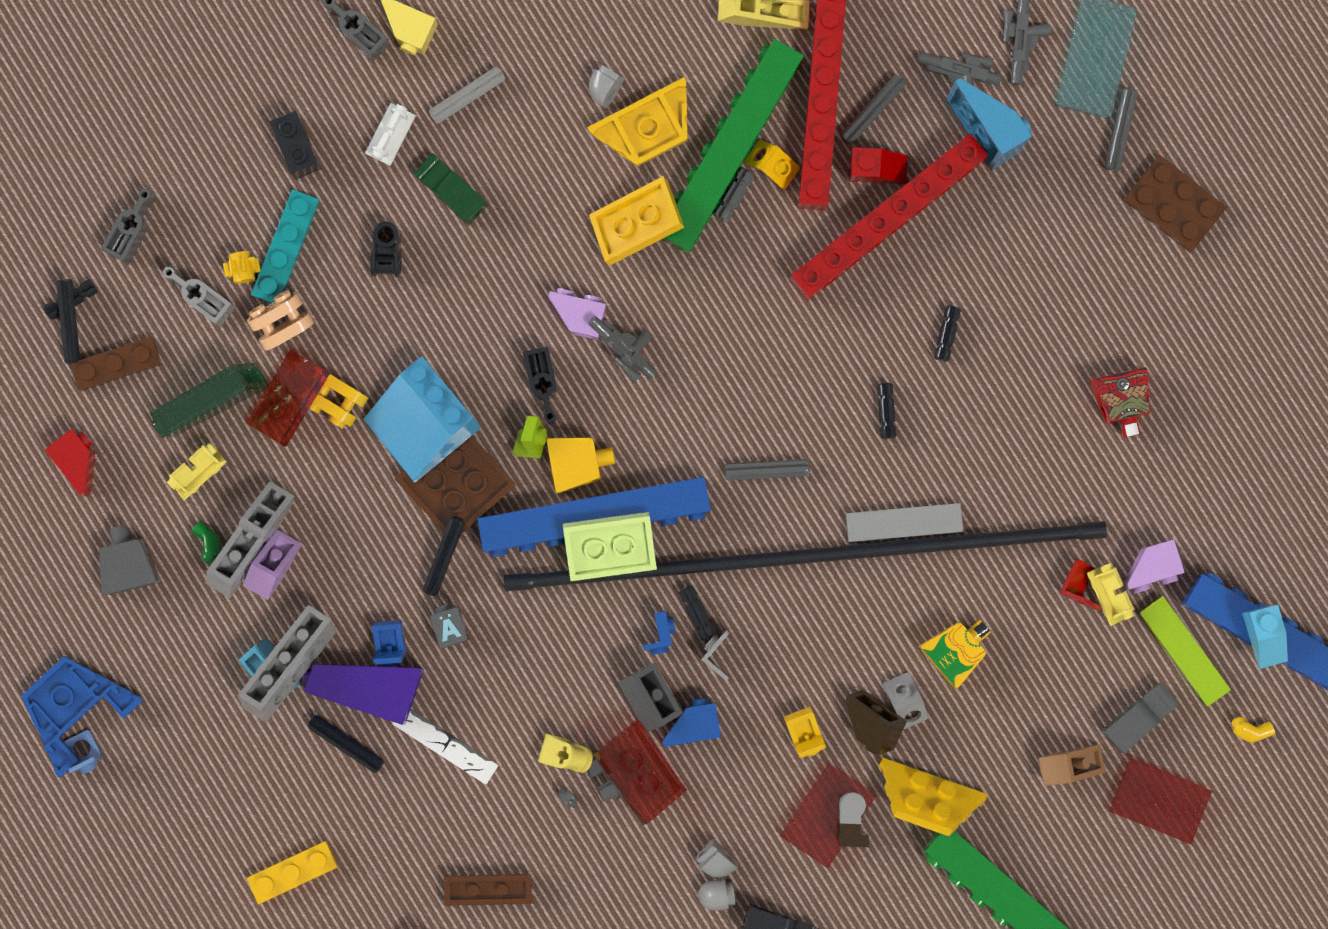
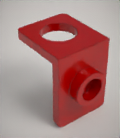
(1076, 584)

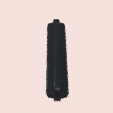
(68, 321)
(444, 555)
(345, 744)

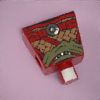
(1123, 398)

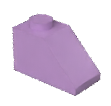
(271, 564)

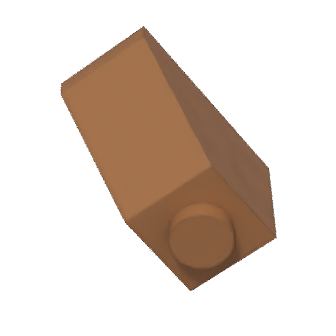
(1072, 765)

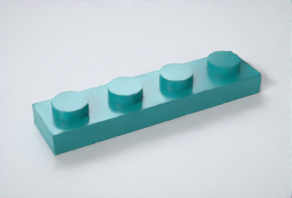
(285, 246)

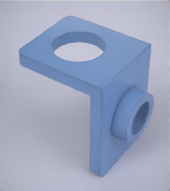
(88, 762)

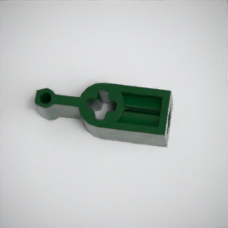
(451, 189)

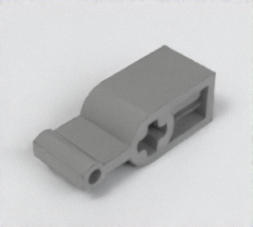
(208, 295)

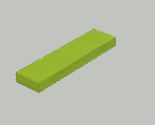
(1184, 651)

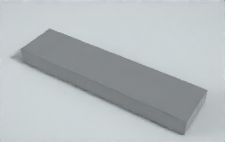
(904, 522)

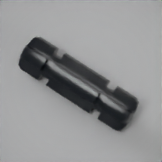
(86, 289)
(947, 333)
(886, 411)
(697, 612)

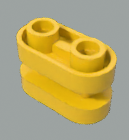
(339, 415)

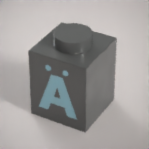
(449, 626)

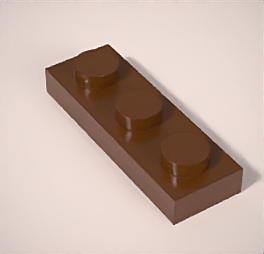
(116, 364)
(487, 889)

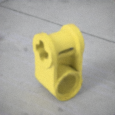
(565, 754)

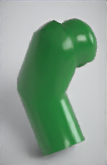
(211, 542)

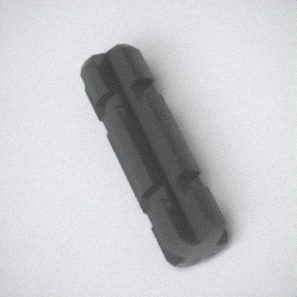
(734, 195)

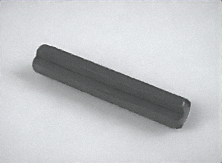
(873, 109)
(1121, 129)
(767, 470)

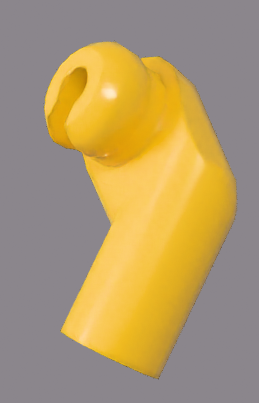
(1251, 733)

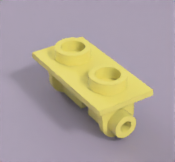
(206, 463)
(1114, 605)

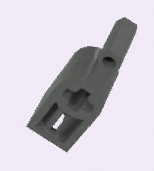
(357, 36)
(124, 240)
(1140, 718)

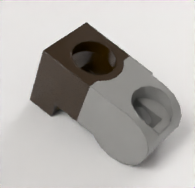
(849, 822)

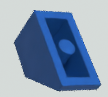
(695, 724)

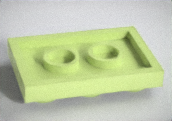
(609, 546)

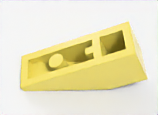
(765, 13)

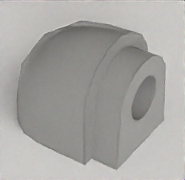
(604, 85)
(716, 860)
(716, 895)

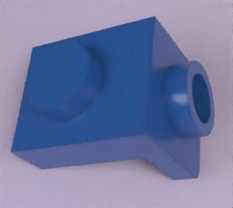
(665, 627)
(389, 642)

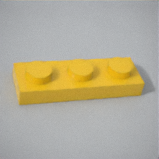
(292, 872)

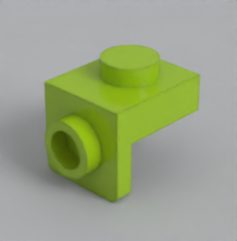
(531, 439)

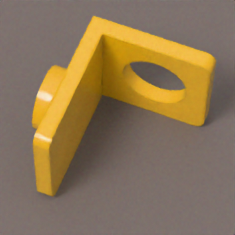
(774, 164)

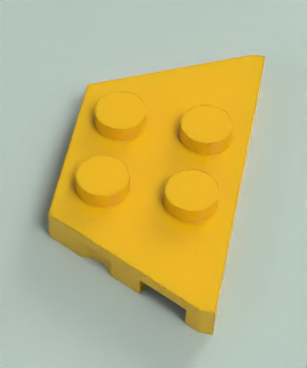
(647, 126)
(928, 798)

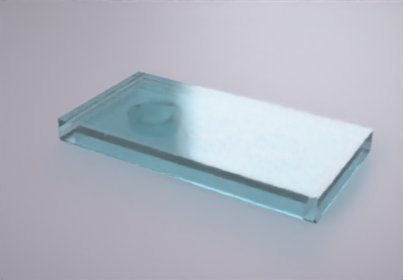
(1096, 57)

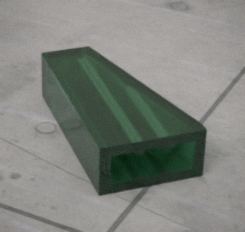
(208, 399)

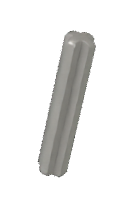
(467, 95)

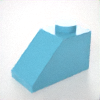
(1267, 635)

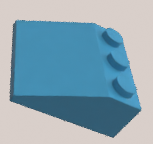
(990, 122)
(420, 420)

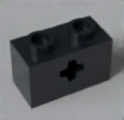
(295, 145)

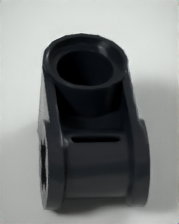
(386, 252)

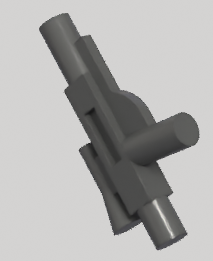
(1024, 39)
(966, 71)
(627, 347)

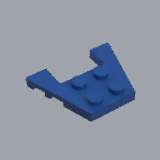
(64, 698)

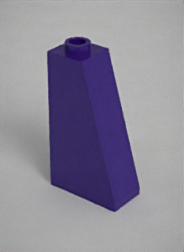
(370, 689)

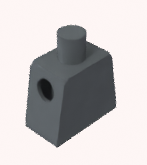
(126, 564)

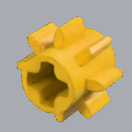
(241, 267)

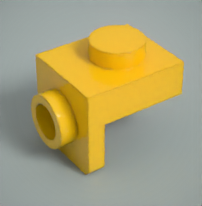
(805, 732)

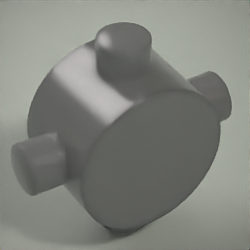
(568, 798)

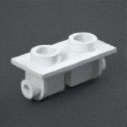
(390, 134)

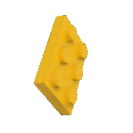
(636, 221)

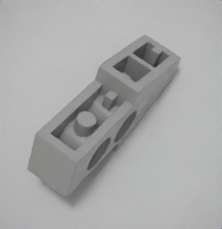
(249, 539)

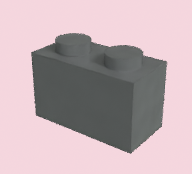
(650, 697)

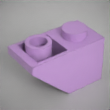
(577, 312)
(1154, 564)

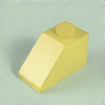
(411, 27)

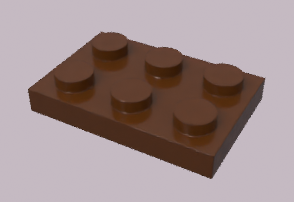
(1175, 203)

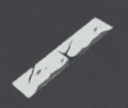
(448, 747)

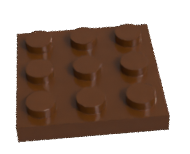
(460, 485)

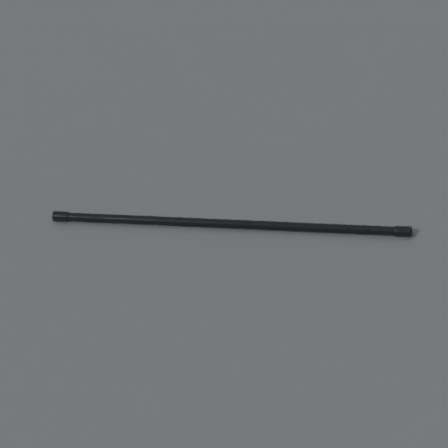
(1081, 531)

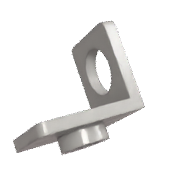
(710, 647)
(905, 698)

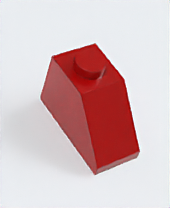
(877, 166)
(75, 459)

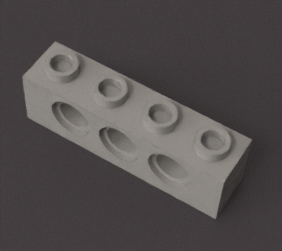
(287, 663)

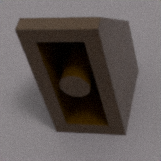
(874, 722)

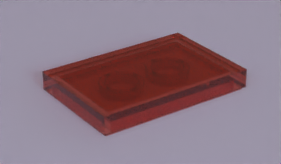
(288, 398)
(640, 772)
(1160, 800)
(815, 821)

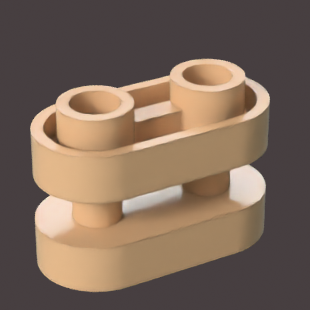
(263, 317)

